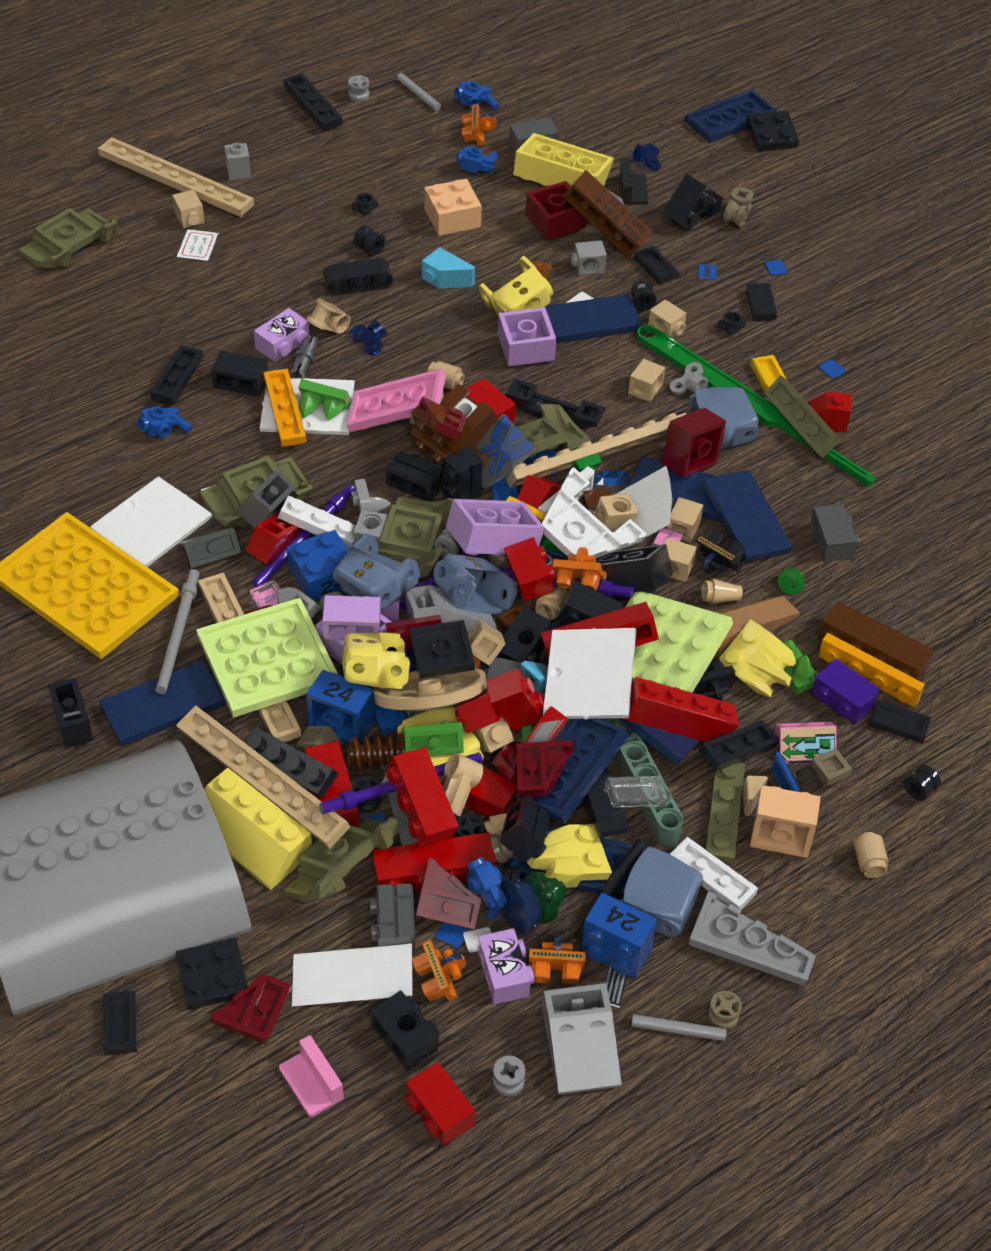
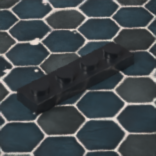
(313, 101)
(294, 763)

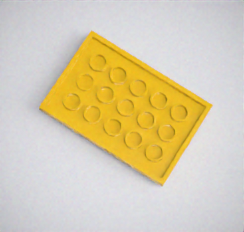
(85, 585)

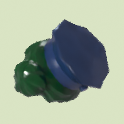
(532, 901)

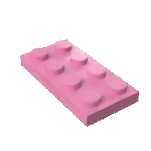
(393, 399)

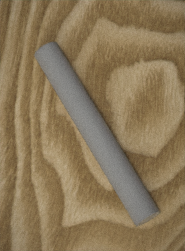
(418, 92)
(679, 1027)

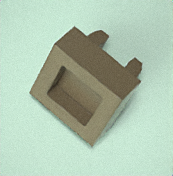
(831, 767)

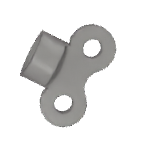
(690, 381)

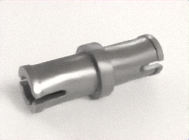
(304, 357)

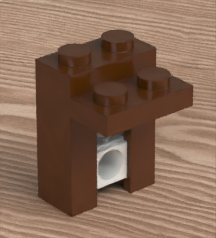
(475, 427)

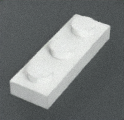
(316, 520)
(717, 876)

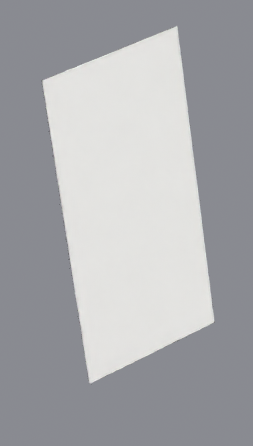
(351, 974)

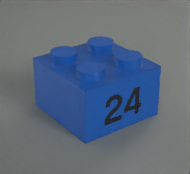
(314, 563)
(341, 705)
(618, 935)

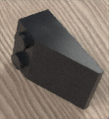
(638, 567)

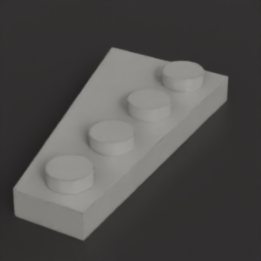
(734, 936)

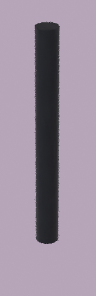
(617, 878)

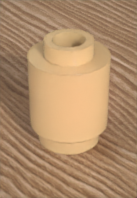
(453, 374)
(871, 855)

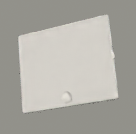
(315, 422)
(152, 521)
(590, 673)

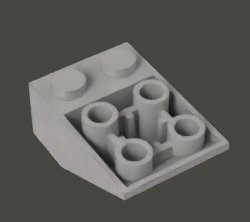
(431, 601)
(581, 1038)

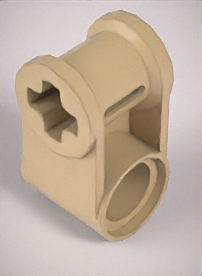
(329, 317)

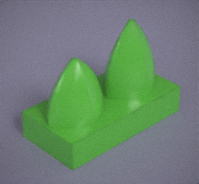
(313, 393)
(802, 672)
(437, 738)

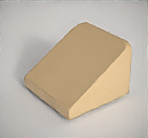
(751, 792)

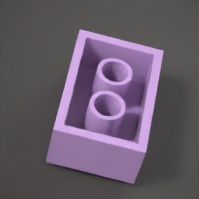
(491, 525)

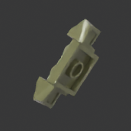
(64, 235)
(553, 430)
(242, 481)
(413, 530)
(324, 867)

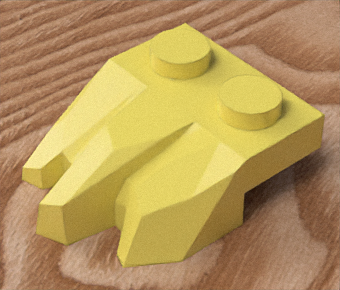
(759, 659)
(573, 855)

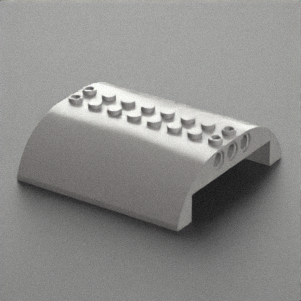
(110, 876)

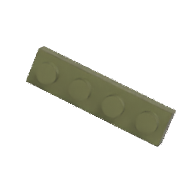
(802, 416)
(725, 812)

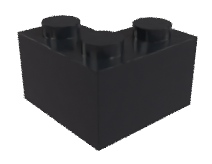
(690, 201)

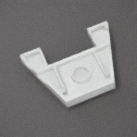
(573, 526)

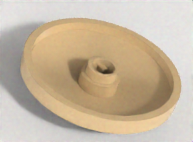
(432, 692)

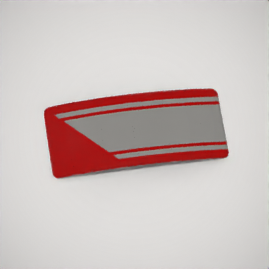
(547, 726)

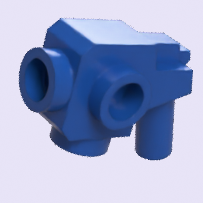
(471, 94)
(473, 160)
(158, 421)
(485, 882)

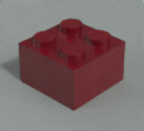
(552, 213)
(693, 442)

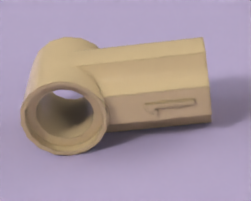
(461, 776)

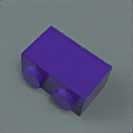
(845, 691)

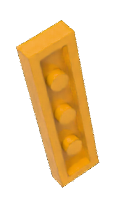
(284, 407)
(872, 669)

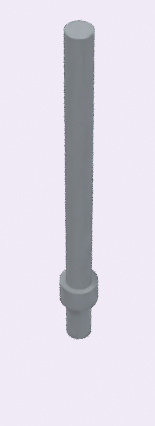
(188, 594)

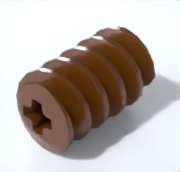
(374, 752)

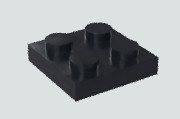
(772, 130)
(441, 649)
(211, 973)

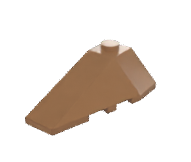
(767, 613)

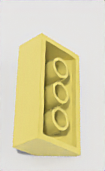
(554, 162)
(256, 830)

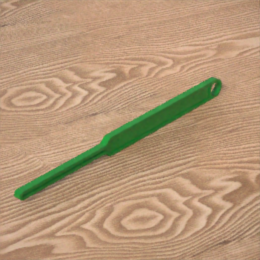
(765, 410)

